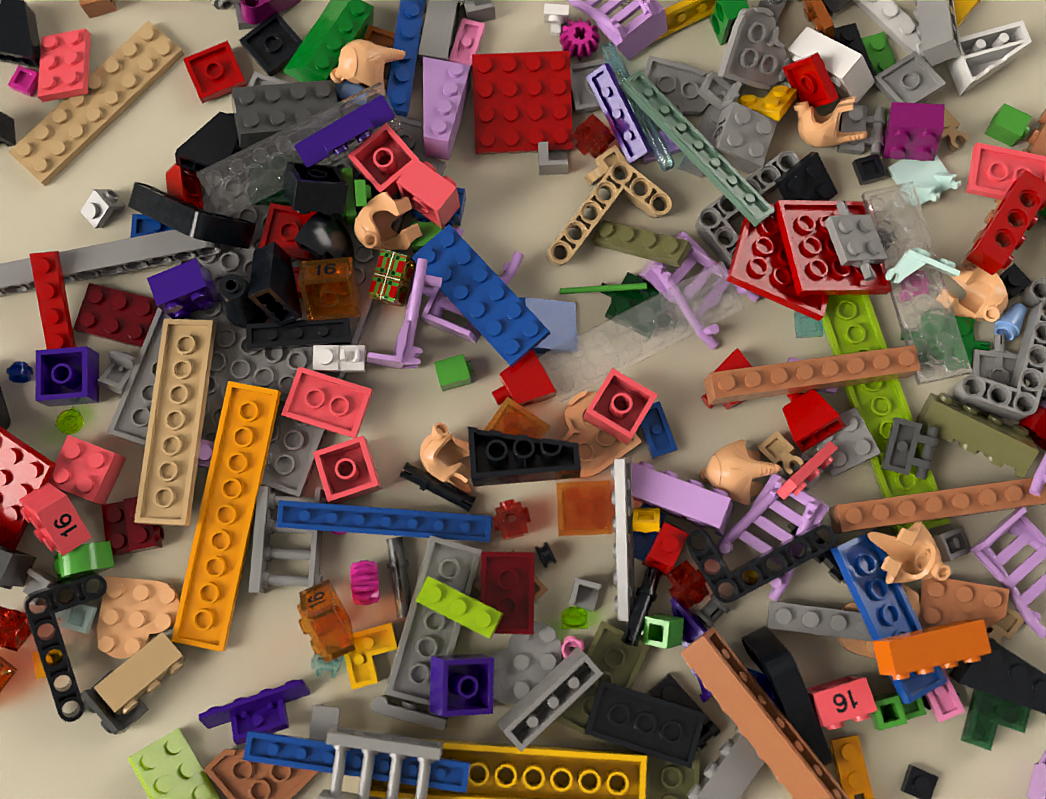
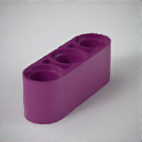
(257, 11)

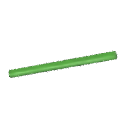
(605, 288)

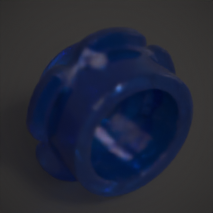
(19, 372)

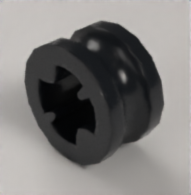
(545, 554)

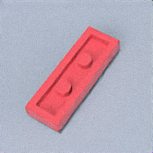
(808, 471)

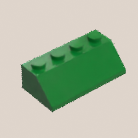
(320, 50)

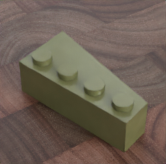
(979, 432)

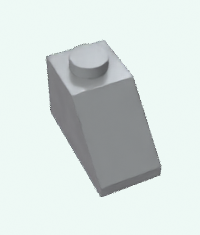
(952, 544)

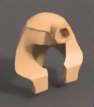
(364, 62)
(824, 130)
(375, 221)
(984, 298)
(440, 457)
(734, 469)
(910, 555)

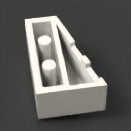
(986, 54)
(844, 66)

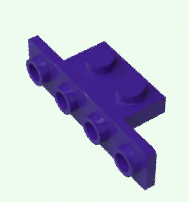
(344, 131)
(258, 712)

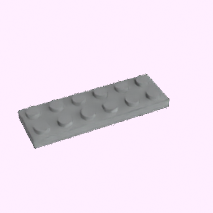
(425, 630)

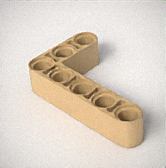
(600, 206)

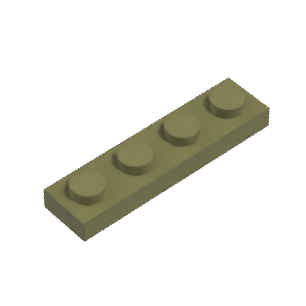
(641, 243)

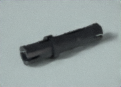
(442, 489)
(645, 596)

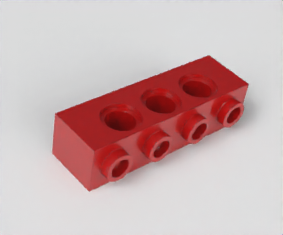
(986, 251)

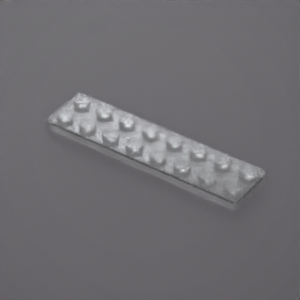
(261, 167)
(922, 296)
(641, 331)

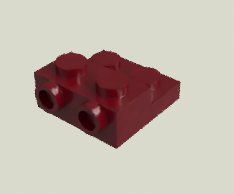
(124, 533)

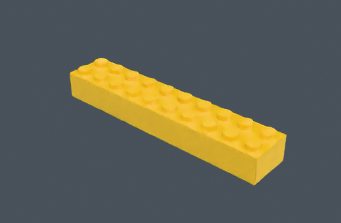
(537, 773)

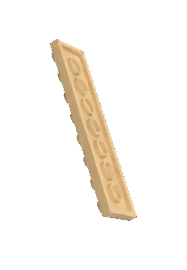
(110, 92)
(176, 423)

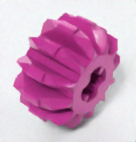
(579, 38)
(365, 582)

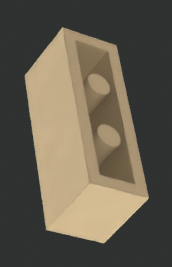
(140, 674)

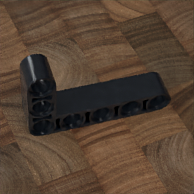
(191, 219)
(758, 564)
(55, 640)
(787, 688)

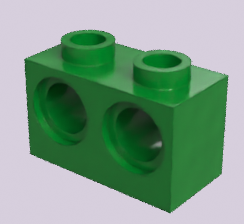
(724, 16)

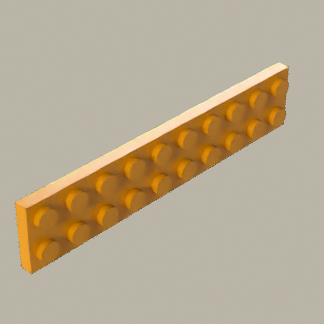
(226, 516)

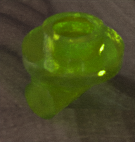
(69, 421)
(574, 618)

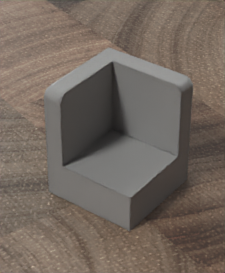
(479, 10)
(552, 161)
(39, 580)
(584, 594)
(322, 720)

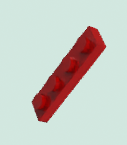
(52, 300)

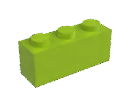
(459, 607)

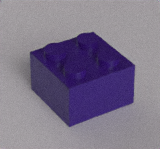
(184, 289)
(67, 376)
(461, 685)

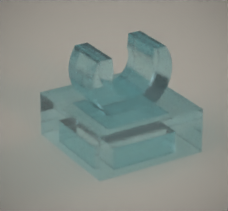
(319, 665)

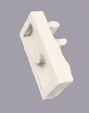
(556, 15)
(339, 358)

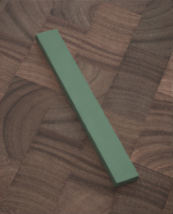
(697, 149)

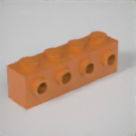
(932, 647)

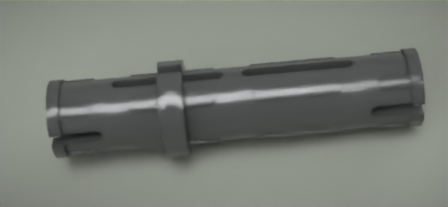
(396, 545)

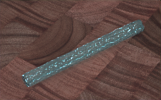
(646, 123)

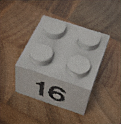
(743, 137)

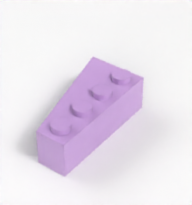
(444, 99)
(681, 497)

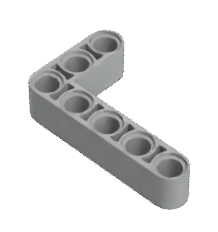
(722, 218)
(1024, 369)

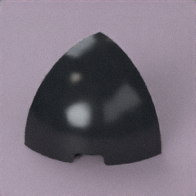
(325, 238)

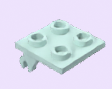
(928, 177)
(915, 259)

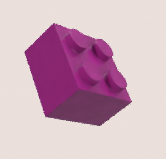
(913, 131)

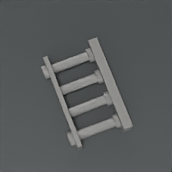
(264, 552)
(371, 744)

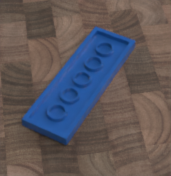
(482, 296)
(883, 607)

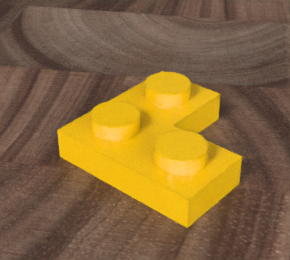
(774, 104)
(368, 643)

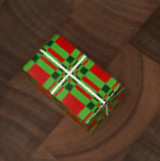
(392, 278)

